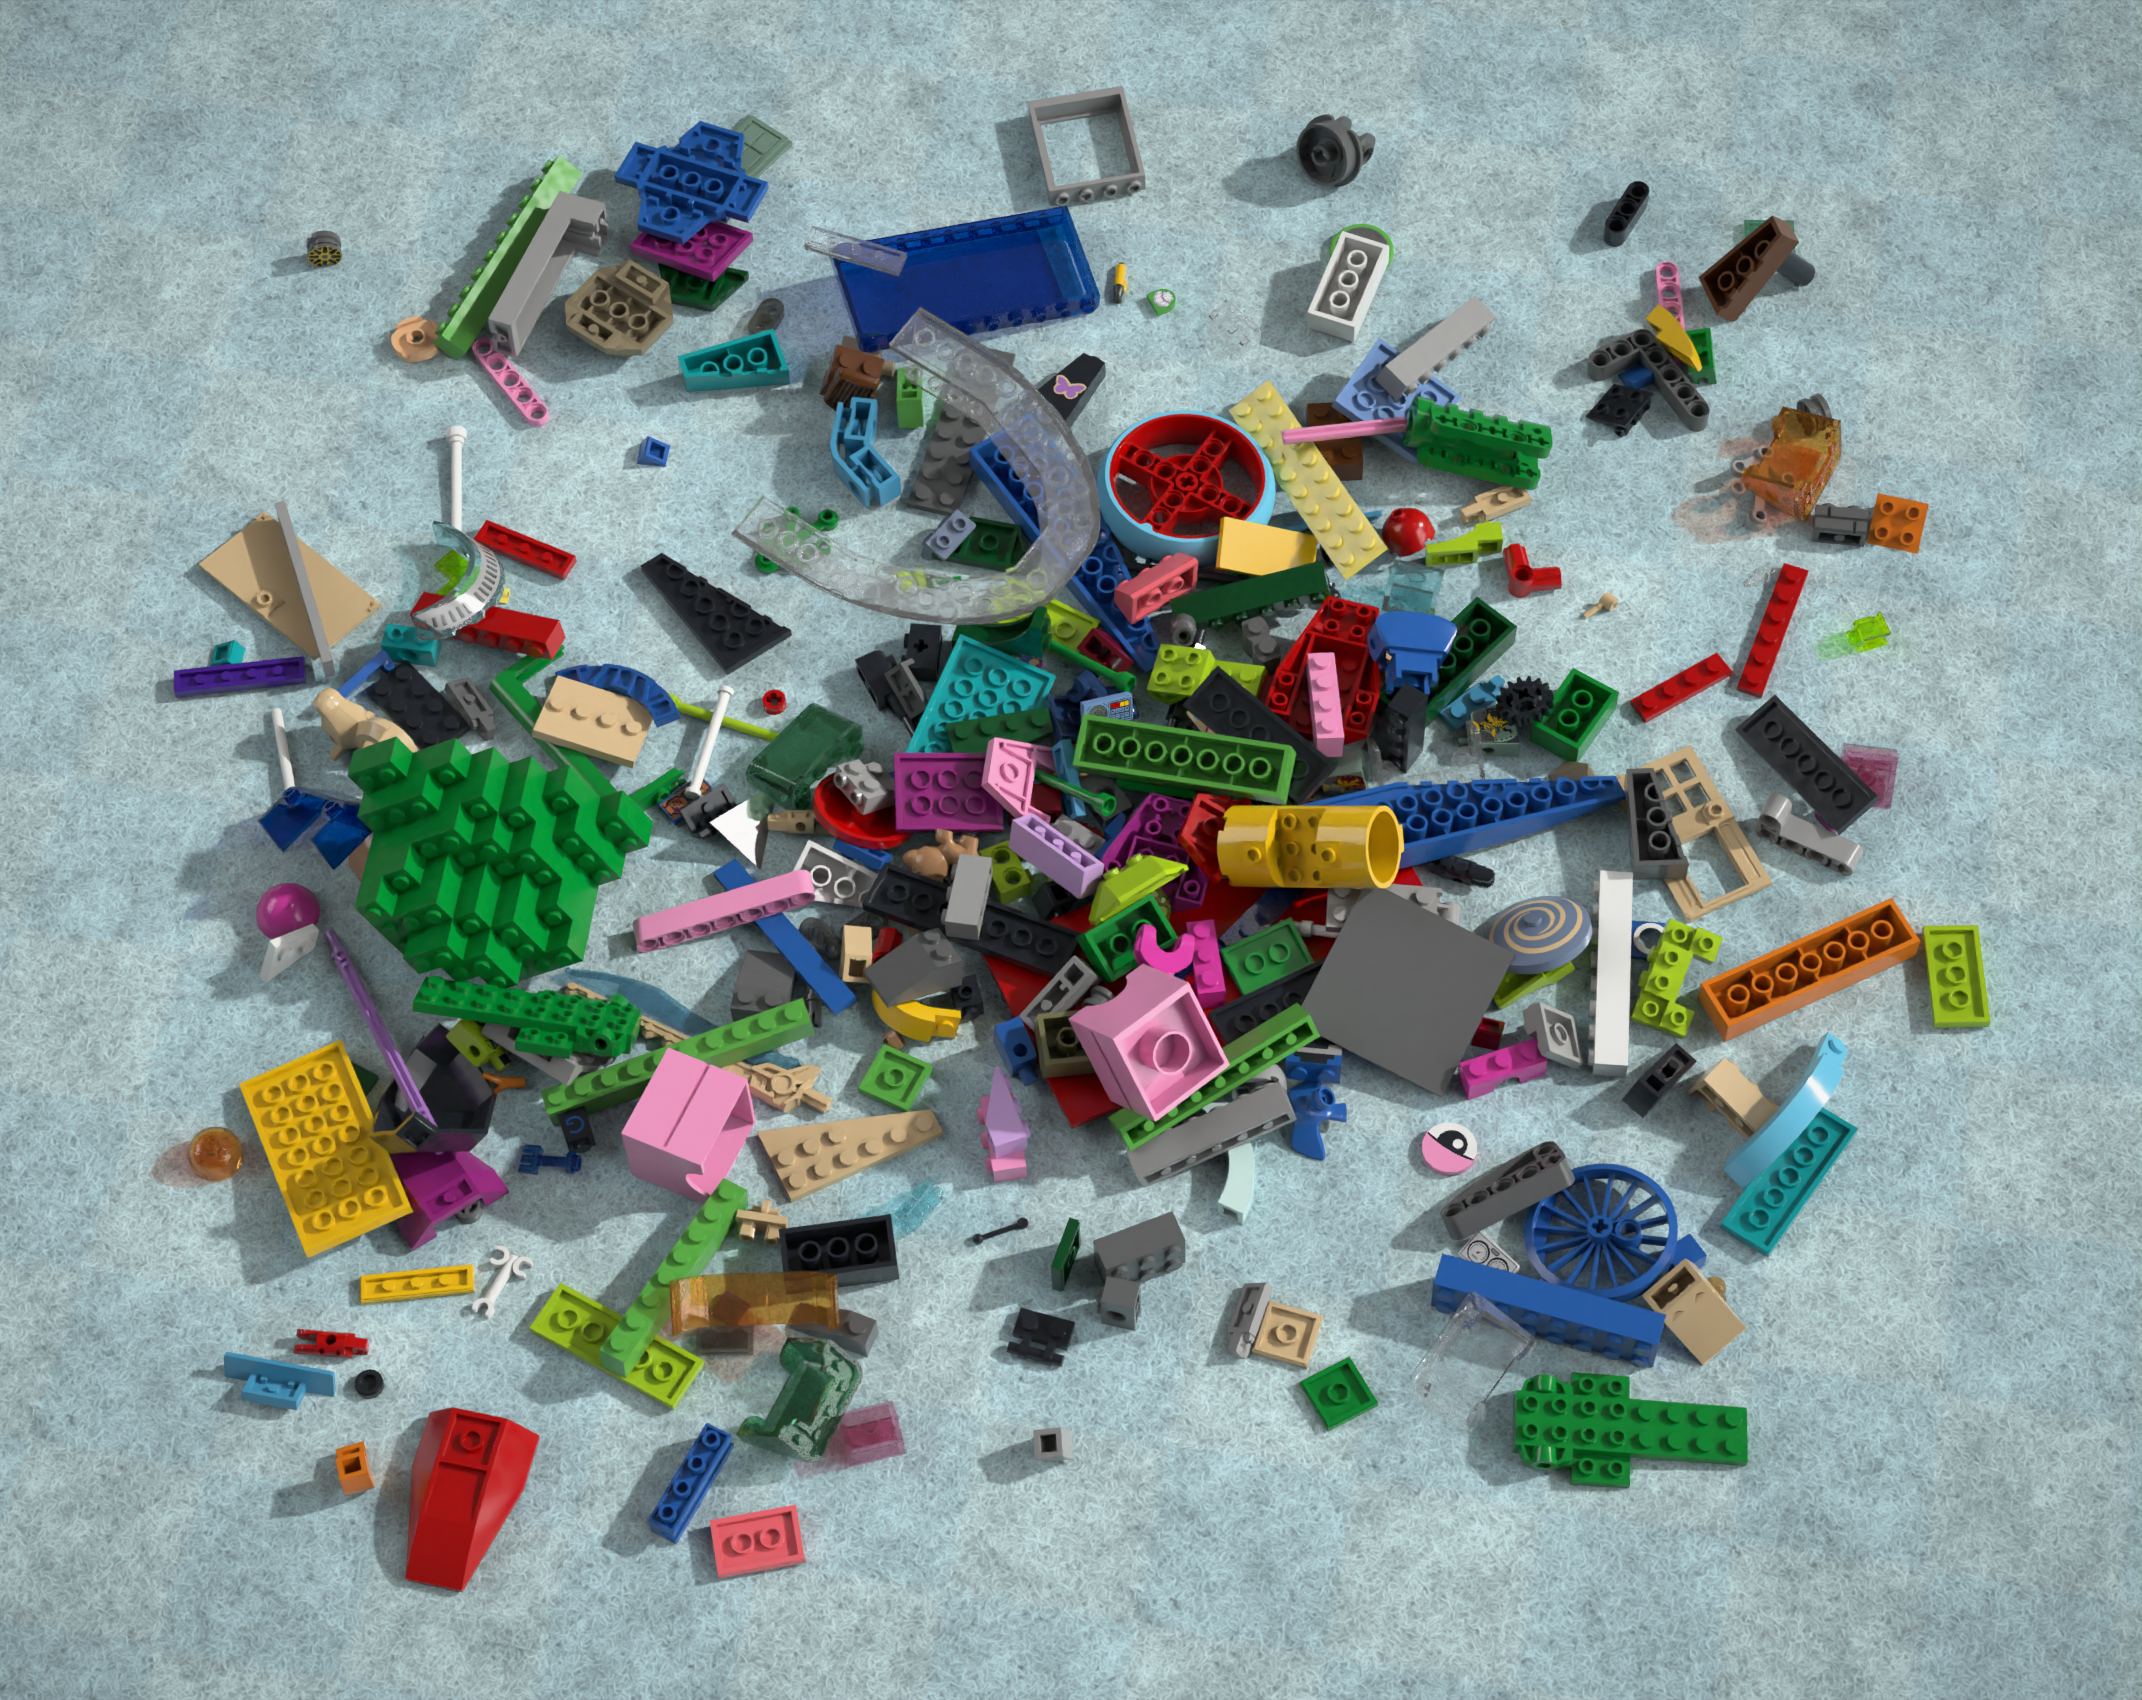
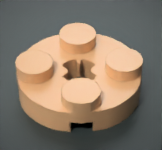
(415, 351)

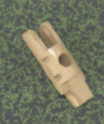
(795, 822)

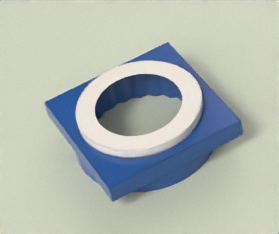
(1638, 951)

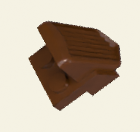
(849, 376)

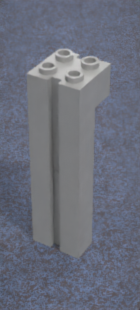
(568, 227)

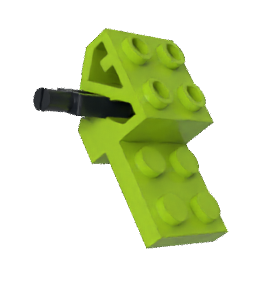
(1183, 669)

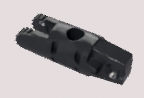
(1462, 871)

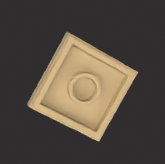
(1287, 1334)

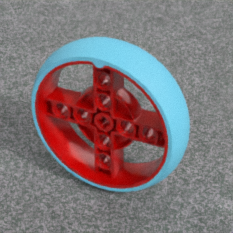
(1183, 486)

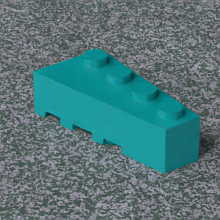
(736, 364)

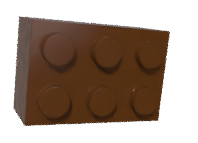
(1341, 454)

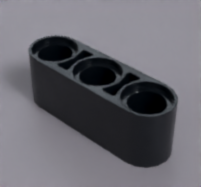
(1626, 213)

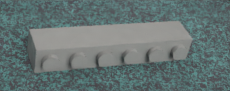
(1435, 348)
(1212, 1134)

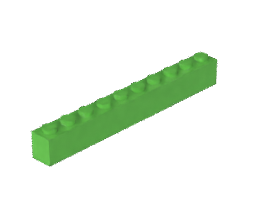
(500, 263)
(716, 1047)

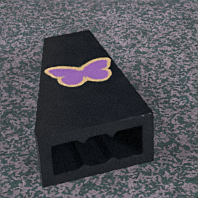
(1074, 386)

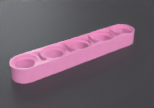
(1671, 283)
(512, 392)

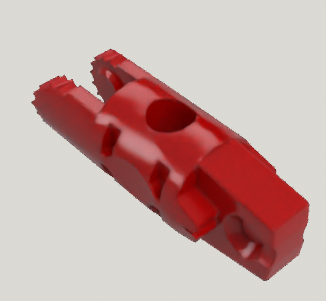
(344, 1344)

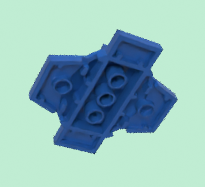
(691, 182)

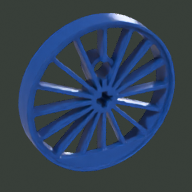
(1588, 1236)

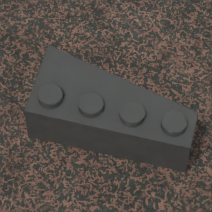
(1651, 834)

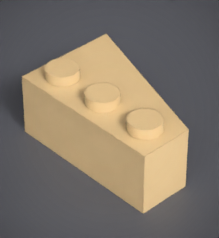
(1734, 1097)

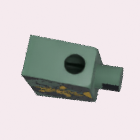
(1496, 735)
(1349, 775)

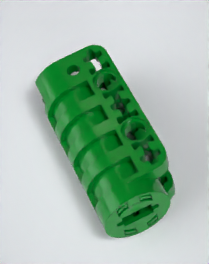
(1477, 443)

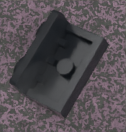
(706, 808)

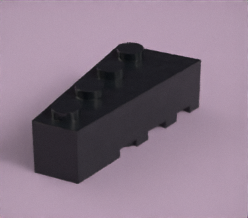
(1402, 728)

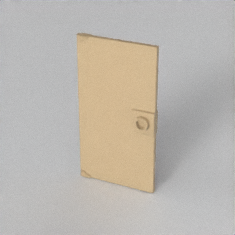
(260, 575)

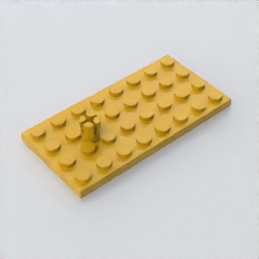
(321, 1149)

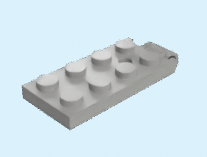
(1341, 901)

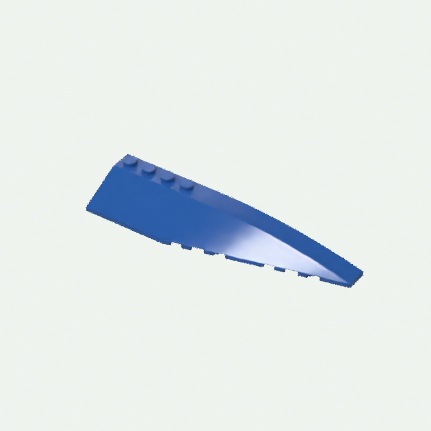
(1098, 575)
(1479, 814)

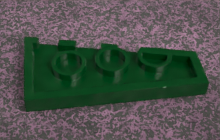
(1021, 726)

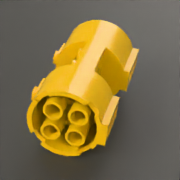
(1310, 846)

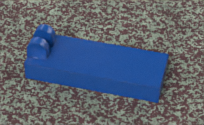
(380, 661)

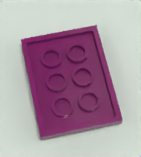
(702, 255)
(943, 794)

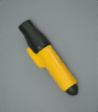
(1120, 284)

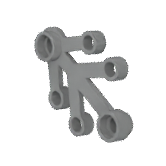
(1758, 511)

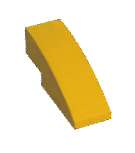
(1673, 337)

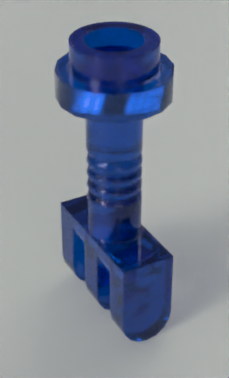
(571, 1162)

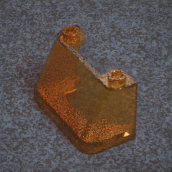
(1797, 462)

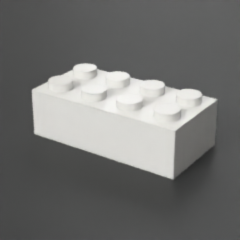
(1348, 286)

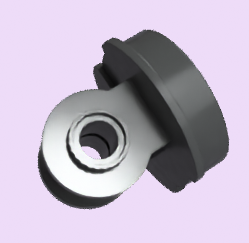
(1332, 151)

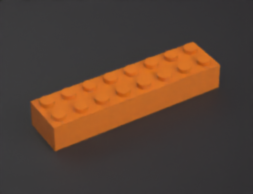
(1808, 969)

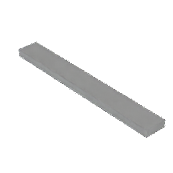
(305, 589)

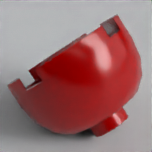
(1406, 531)

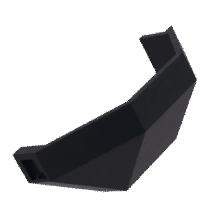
(451, 1090)

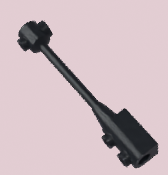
(871, 671)

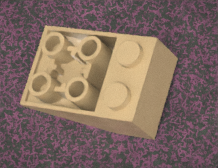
(1694, 1311)

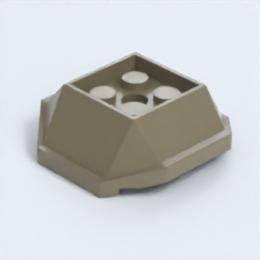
(620, 310)

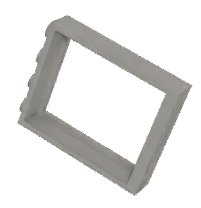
(1083, 106)

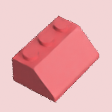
(1156, 586)

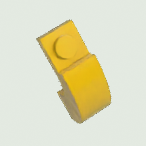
(918, 1020)

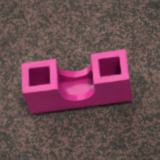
(1206, 965)
(1484, 1072)

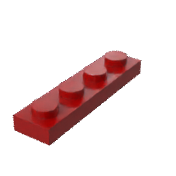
(526, 550)
(1681, 687)

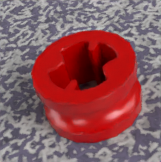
(771, 694)

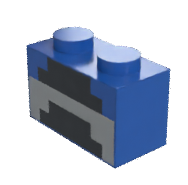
(1315, 1062)

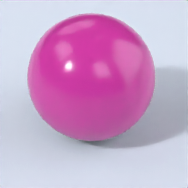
(286, 909)

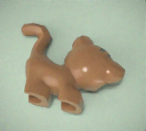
(935, 861)

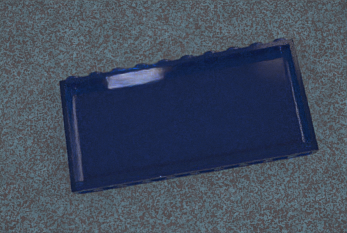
(973, 277)

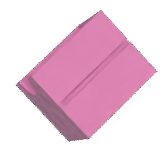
(1150, 1043)
(688, 1126)

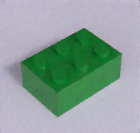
(1578, 716)
(1113, 941)

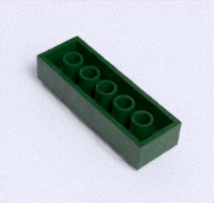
(1478, 643)

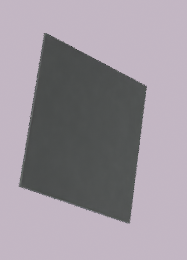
(1405, 988)

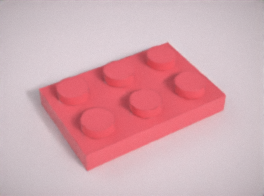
(757, 1541)

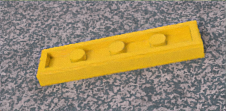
(416, 1284)

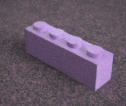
(1055, 855)

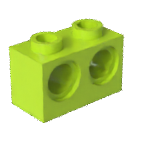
(1007, 872)

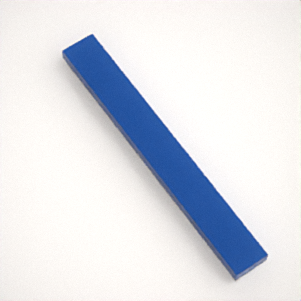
(793, 946)

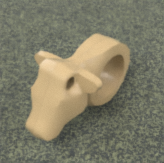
(352, 726)

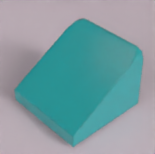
(227, 653)

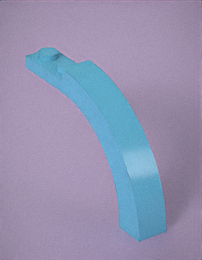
(1792, 1116)

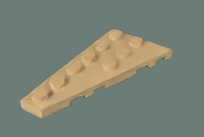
(829, 1152)

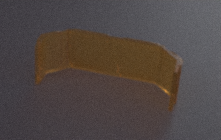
(754, 1300)

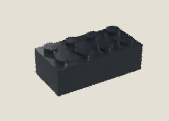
(853, 1249)

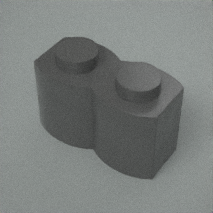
(1260, 645)

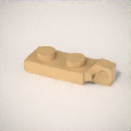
(1494, 504)

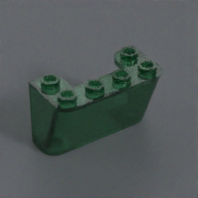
(803, 755)

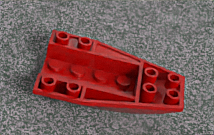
(1337, 628)
(462, 1492)

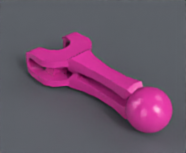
(1148, 952)

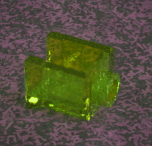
(1868, 633)

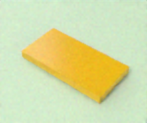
(1261, 549)

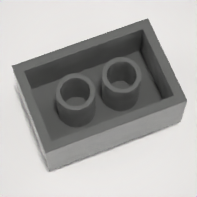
(1141, 1250)

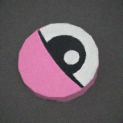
(1449, 1149)

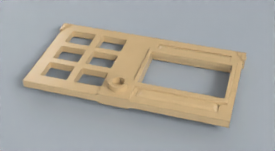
(1699, 821)

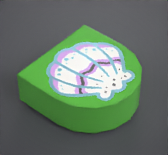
(1162, 301)

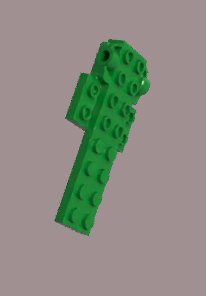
(548, 1020)
(1599, 1428)

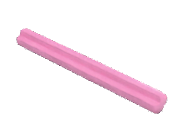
(1344, 430)

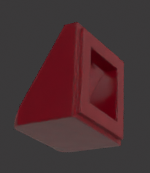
(1488, 1034)

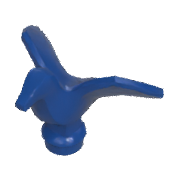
(1311, 1106)

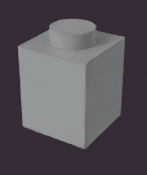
(1052, 1444)

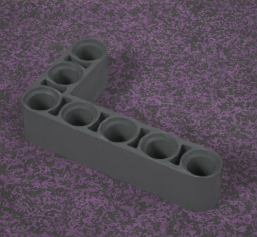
(1644, 349)

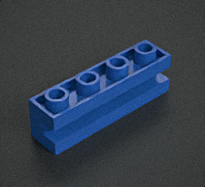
(691, 1483)

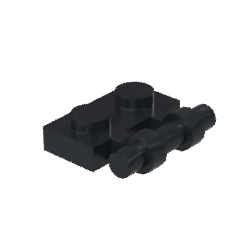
(1042, 1329)

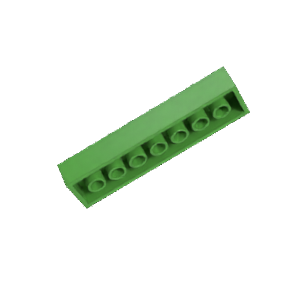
(1184, 759)

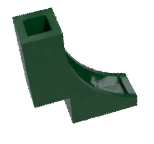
(1025, 636)

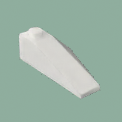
(834, 876)

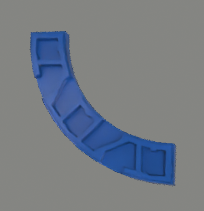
(629, 683)

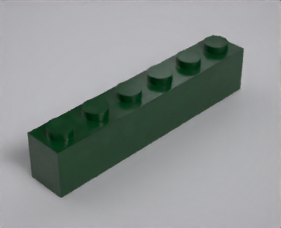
(1255, 596)

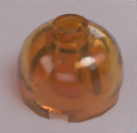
(215, 1154)

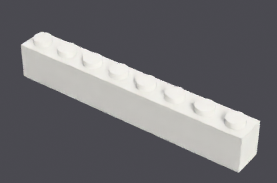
(1612, 974)

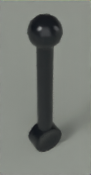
(1022, 1223)

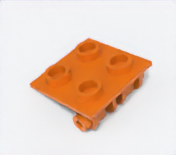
(1897, 523)

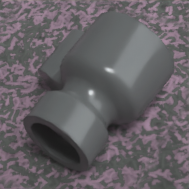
(1182, 630)

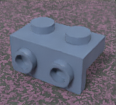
(948, 537)

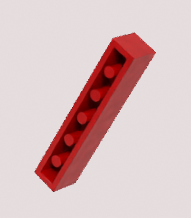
(507, 630)

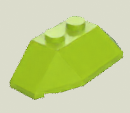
(1130, 884)

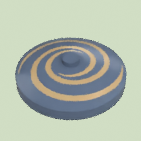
(1541, 933)

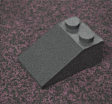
(916, 969)
(762, 984)

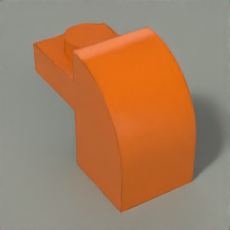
(354, 1469)

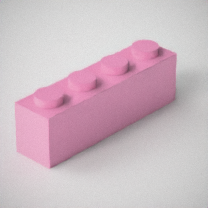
(1325, 704)

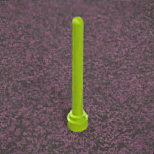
(726, 721)

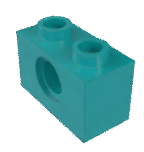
(403, 644)

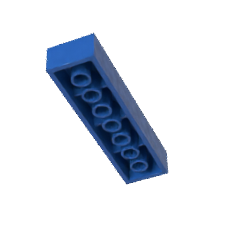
(1554, 1310)

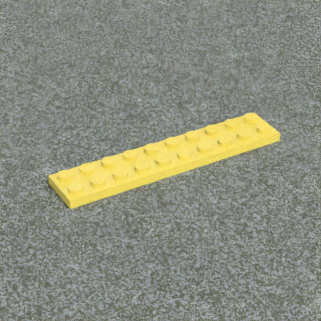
(1309, 482)

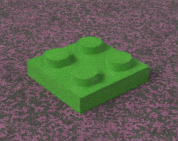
(895, 1079)

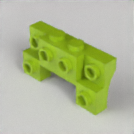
(1663, 979)

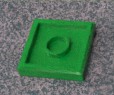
(1338, 1393)

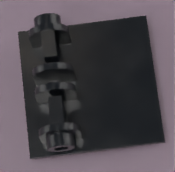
(1621, 408)

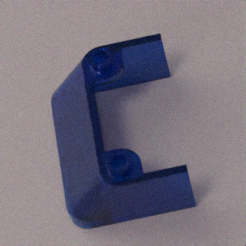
(302, 806)

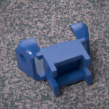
(1416, 645)

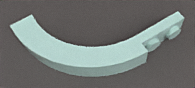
(1240, 1183)

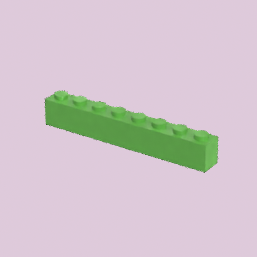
(1246, 1057)
(686, 1259)

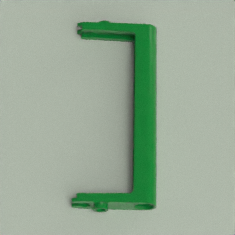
(526, 710)

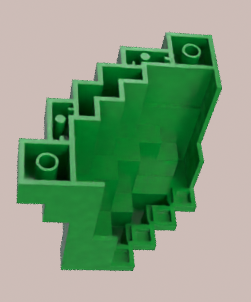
(486, 858)

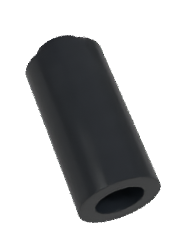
(1797, 270)

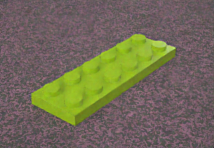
(583, 1326)

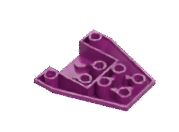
(1155, 832)
(440, 1188)

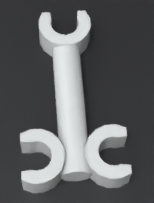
(508, 1264)

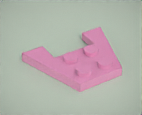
(1011, 772)

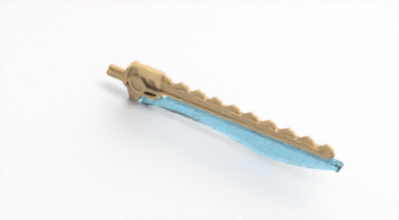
(771, 1079)

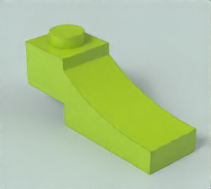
(1485, 538)
(1519, 985)

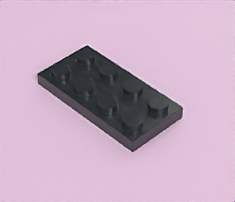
(417, 707)

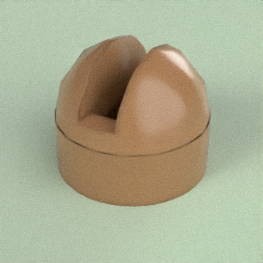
(894, 1039)

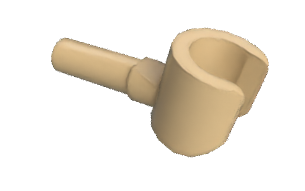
(1607, 601)

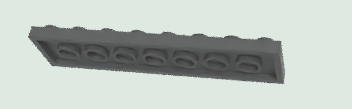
(946, 466)

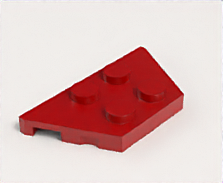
(1201, 830)

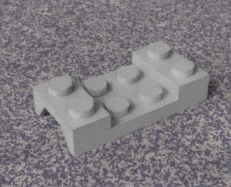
(559, 1068)

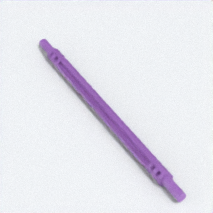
(380, 1033)

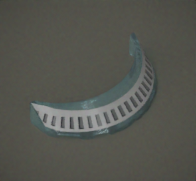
(473, 595)

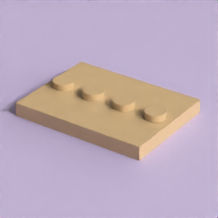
(593, 722)

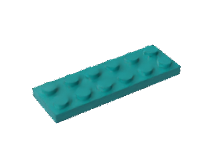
(1786, 1186)

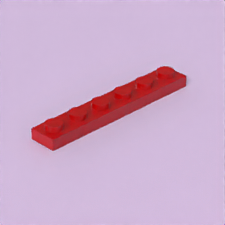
(1772, 630)

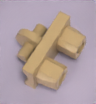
(761, 1219)

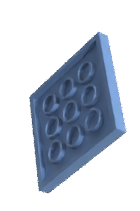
(1367, 400)

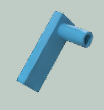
(1063, 758)

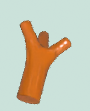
(505, 1082)

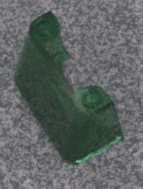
(810, 1402)

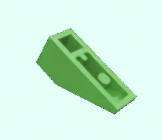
(909, 403)

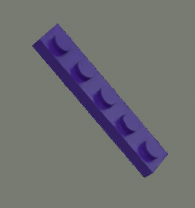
(239, 676)

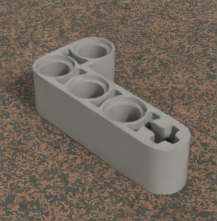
(1806, 838)

